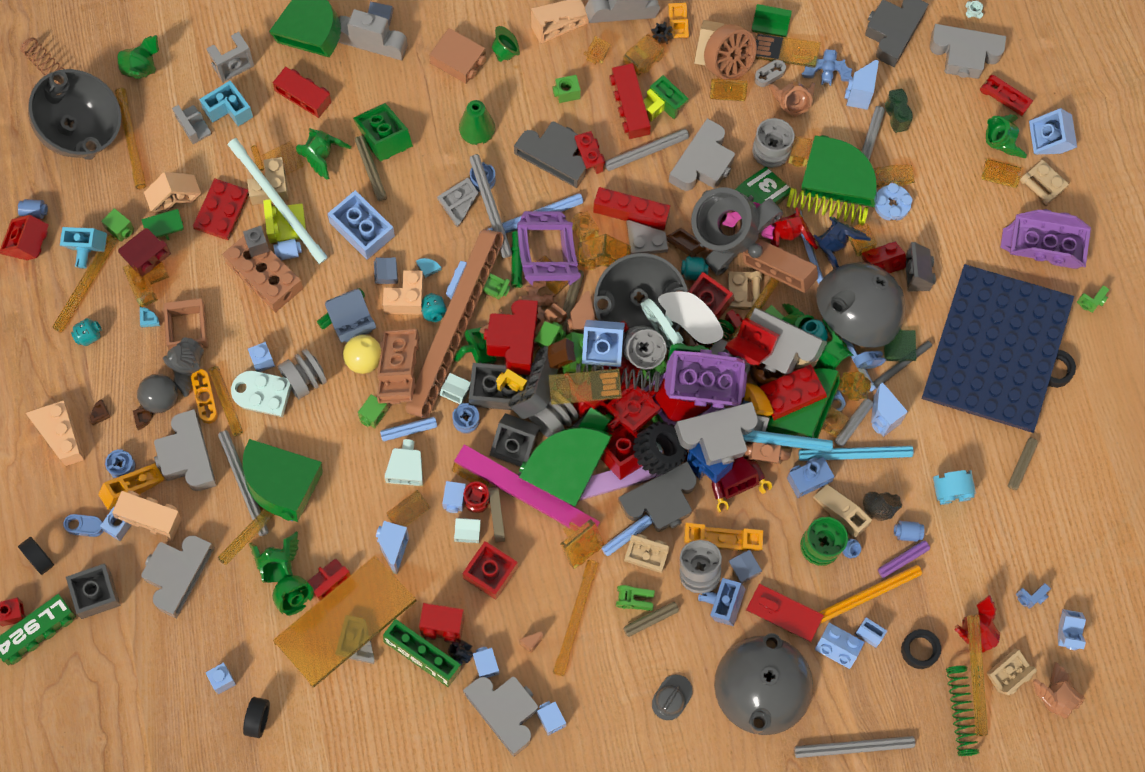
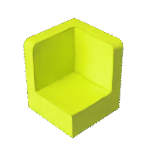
(653, 104)

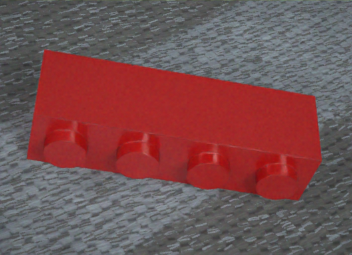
(630, 100)
(631, 208)

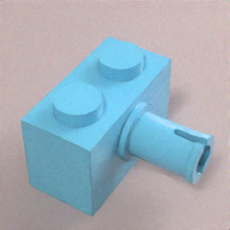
(84, 241)

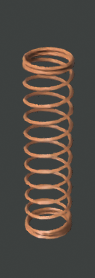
(25, 43)

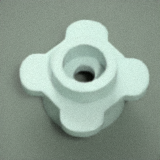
(976, 5)

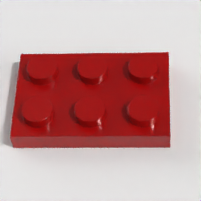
(221, 209)
(794, 391)

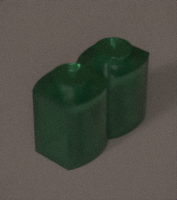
(898, 110)

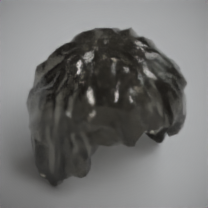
(881, 505)

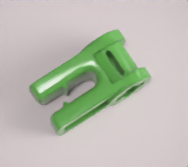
(630, 602)

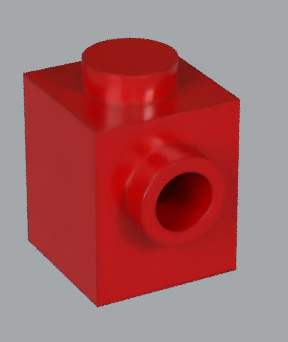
(11, 611)

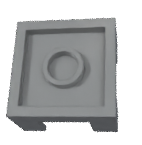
(232, 62)

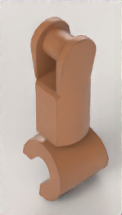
(555, 314)

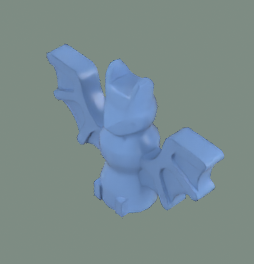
(829, 65)

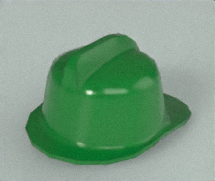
(505, 44)

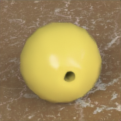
(362, 354)

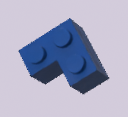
(700, 468)

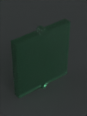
(902, 347)

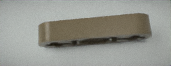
(496, 514)

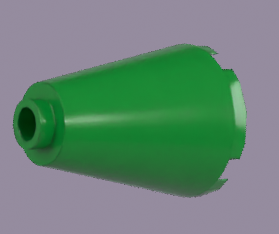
(476, 124)

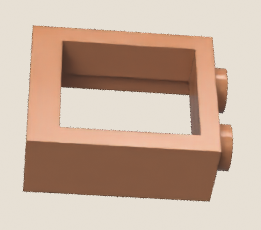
(184, 308)

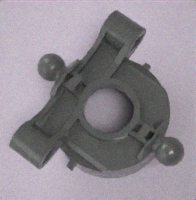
(706, 225)

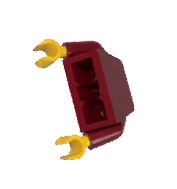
(742, 477)

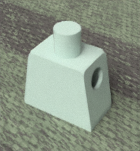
(405, 465)

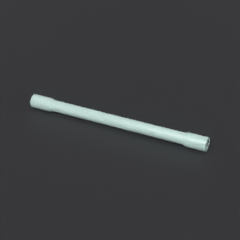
(242, 154)

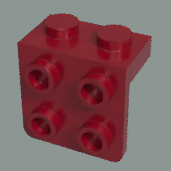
(144, 252)

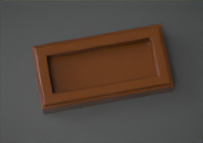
(685, 242)

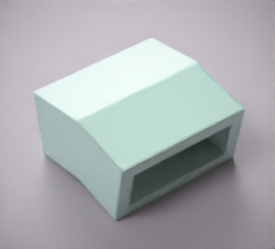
(455, 388)
(467, 530)

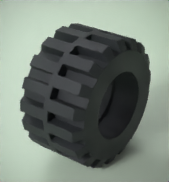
(650, 456)

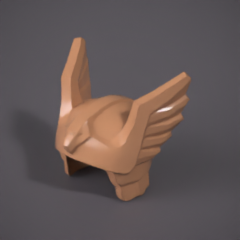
(794, 98)
(1061, 695)

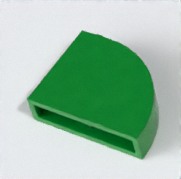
(308, 27)
(839, 172)
(810, 419)
(566, 462)
(280, 479)

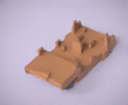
(397, 366)

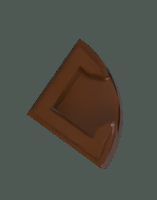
(99, 413)
(142, 417)

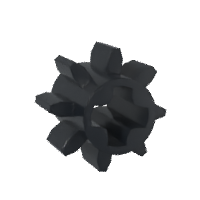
(662, 28)
(460, 651)

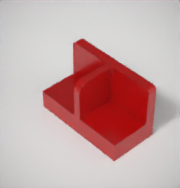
(328, 578)

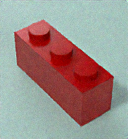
(302, 91)

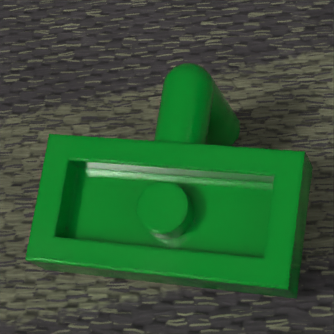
(477, 346)

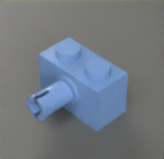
(810, 477)
(725, 602)

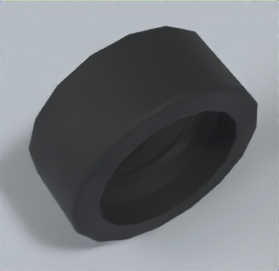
(1071, 366)
(36, 555)
(932, 638)
(256, 717)

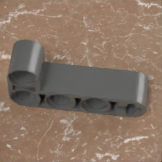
(537, 391)

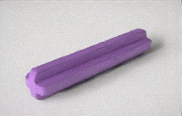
(903, 559)

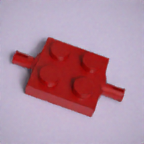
(632, 409)

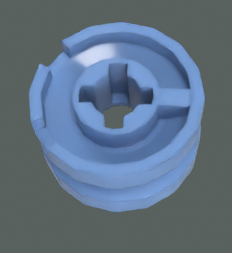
(490, 174)
(460, 423)
(119, 456)

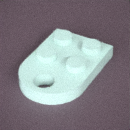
(661, 323)
(263, 392)

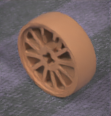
(735, 55)

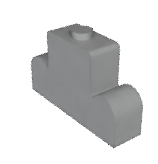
(621, 10)
(372, 34)
(966, 49)
(703, 159)
(790, 345)
(719, 433)
(185, 453)
(176, 572)
(504, 710)

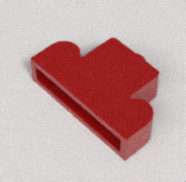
(514, 336)

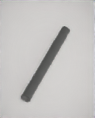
(899, 366)

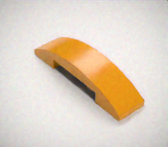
(725, 538)

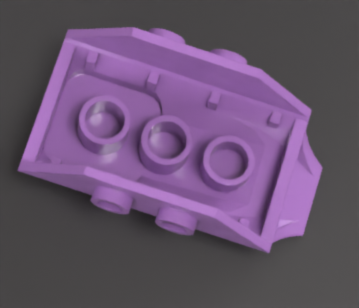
(1048, 237)
(706, 378)

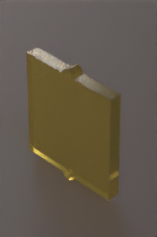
(289, 155)

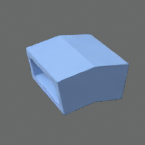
(871, 632)

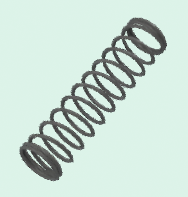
(656, 376)

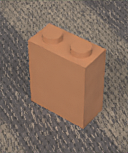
(458, 56)

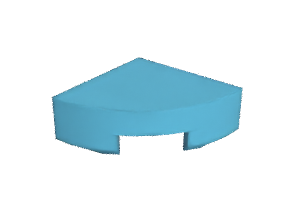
(428, 266)
(148, 318)

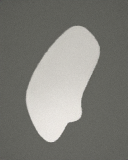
(692, 315)

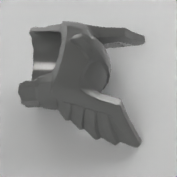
(184, 361)

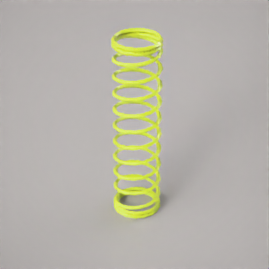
(861, 221)

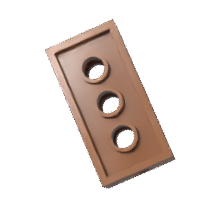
(262, 282)

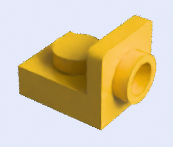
(514, 381)

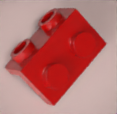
(590, 151)
(888, 257)

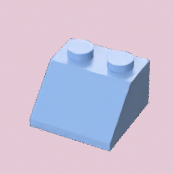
(861, 87)
(1053, 133)
(603, 343)
(886, 411)
(392, 543)

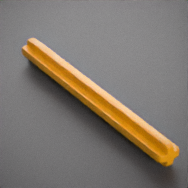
(871, 593)

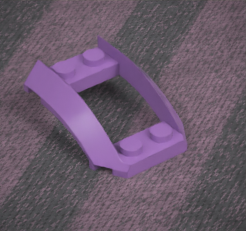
(548, 271)

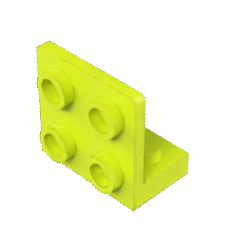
(277, 226)

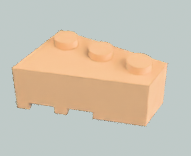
(557, 19)
(58, 430)
(147, 514)

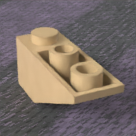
(843, 510)

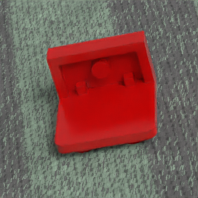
(753, 342)

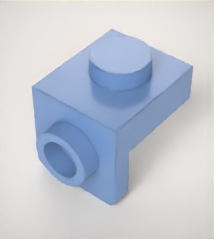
(1039, 596)

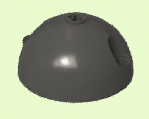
(79, 118)
(635, 274)
(872, 306)
(744, 690)

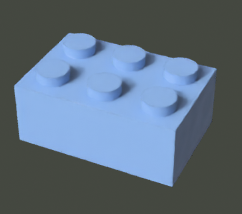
(361, 224)

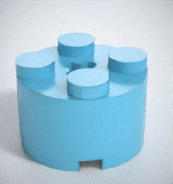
(954, 486)

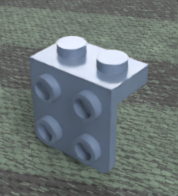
(349, 315)

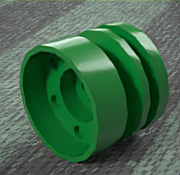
(829, 532)

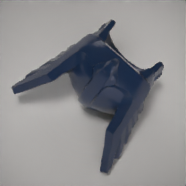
(836, 239)

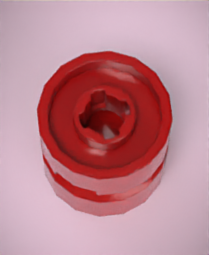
(476, 497)

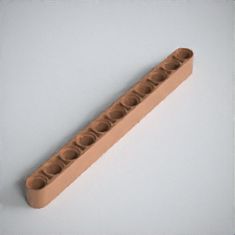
(455, 323)

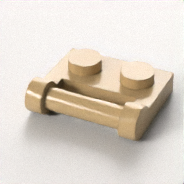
(1048, 179)
(738, 286)

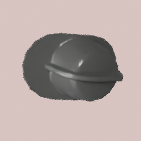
(672, 697)

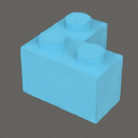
(225, 101)

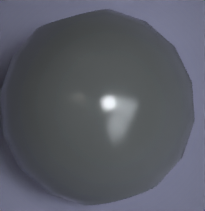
(157, 393)

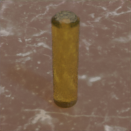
(254, 149)

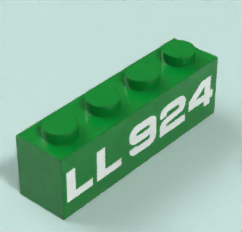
(34, 629)
(421, 653)

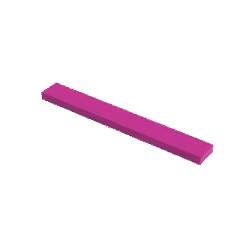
(521, 489)

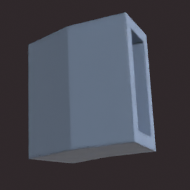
(381, 10)
(385, 270)
(745, 566)

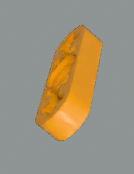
(212, 407)

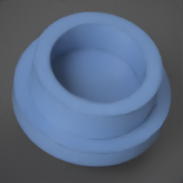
(852, 549)

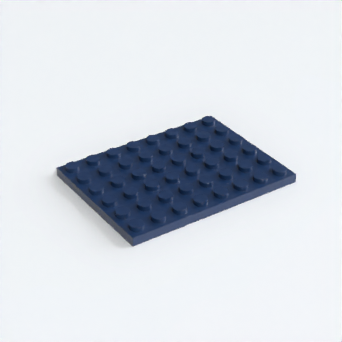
(998, 348)

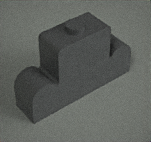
(894, 27)
(553, 153)
(662, 498)

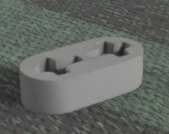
(771, 74)

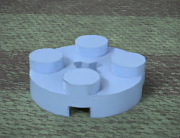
(895, 193)

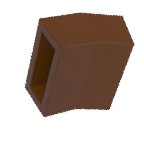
(561, 353)

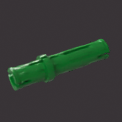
(516, 268)

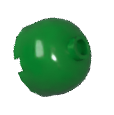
(291, 594)

